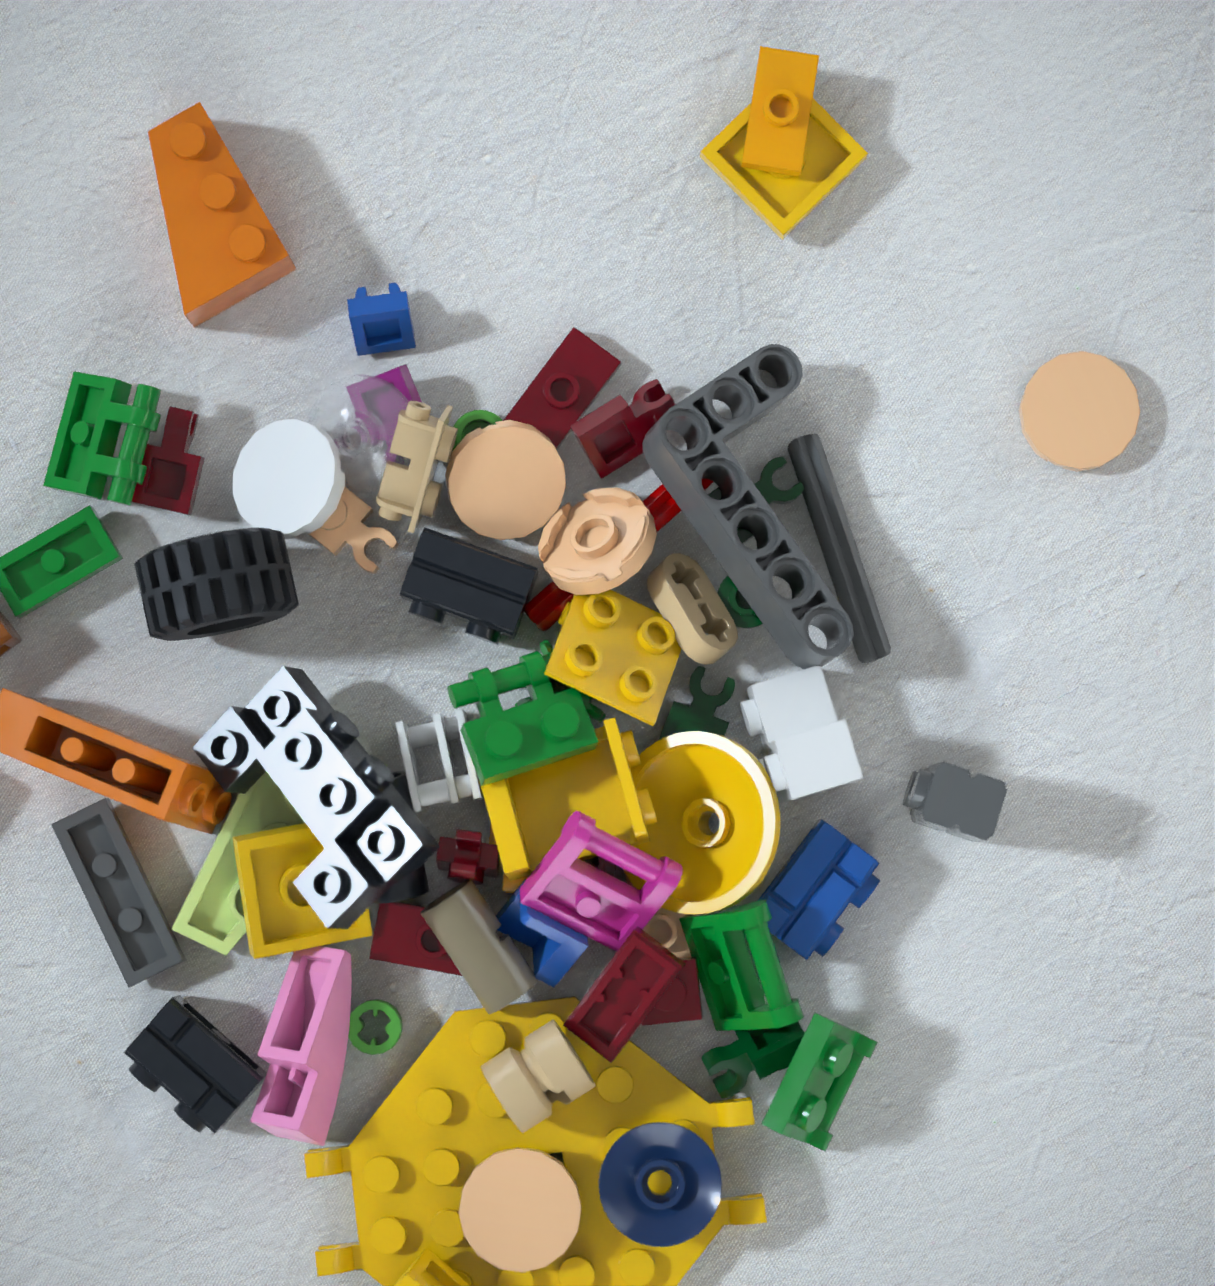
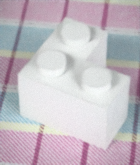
(800, 734)

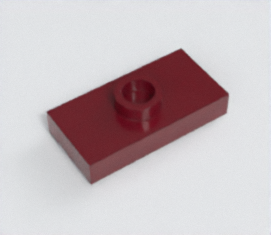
(565, 387)
(407, 940)
(624, 994)

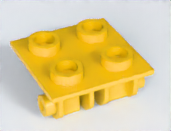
(615, 653)

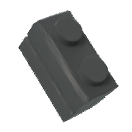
(955, 801)

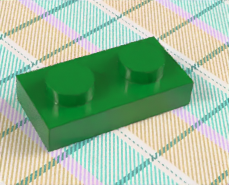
(56, 561)

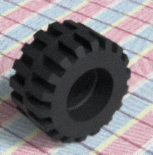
(216, 584)

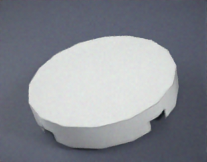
(288, 478)

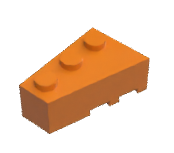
(212, 218)

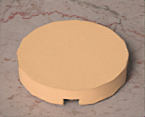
(1079, 411)
(505, 480)
(597, 541)
(520, 1209)

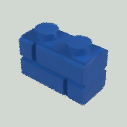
(817, 888)

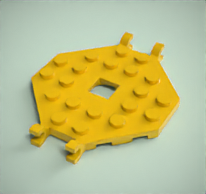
(448, 1120)

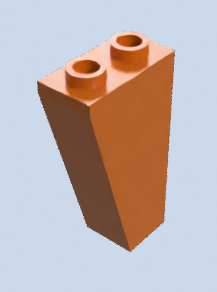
(110, 763)

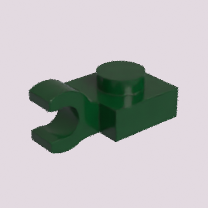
(754, 1050)

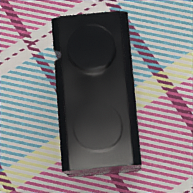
(468, 585)
(194, 1066)

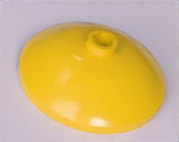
(688, 782)

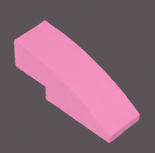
(306, 1046)

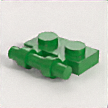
(89, 435)
(525, 735)

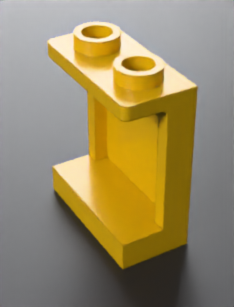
(534, 805)

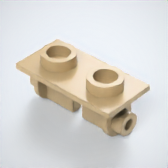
(424, 441)

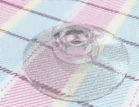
(371, 409)

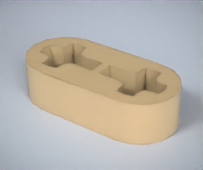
(692, 608)

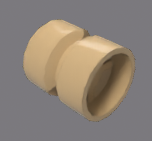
(537, 1076)

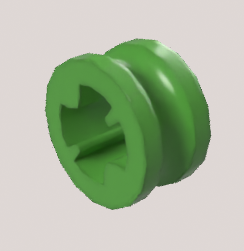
(357, 1024)

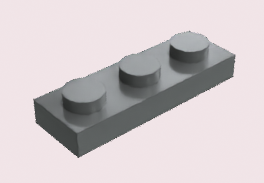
(118, 892)

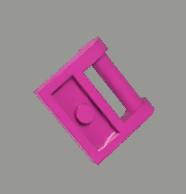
(590, 898)

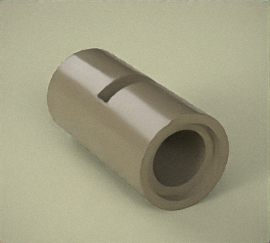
(469, 936)

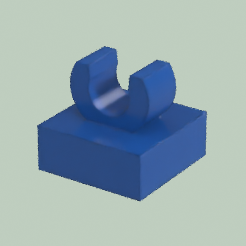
(381, 321)

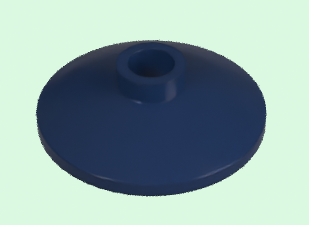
(667, 1216)

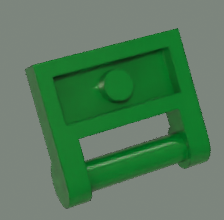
(728, 973)
(817, 1081)

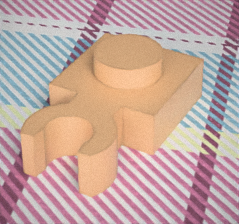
(347, 527)

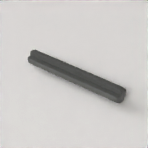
(839, 547)

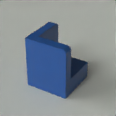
(552, 943)

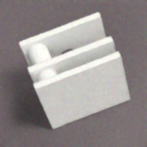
(443, 790)

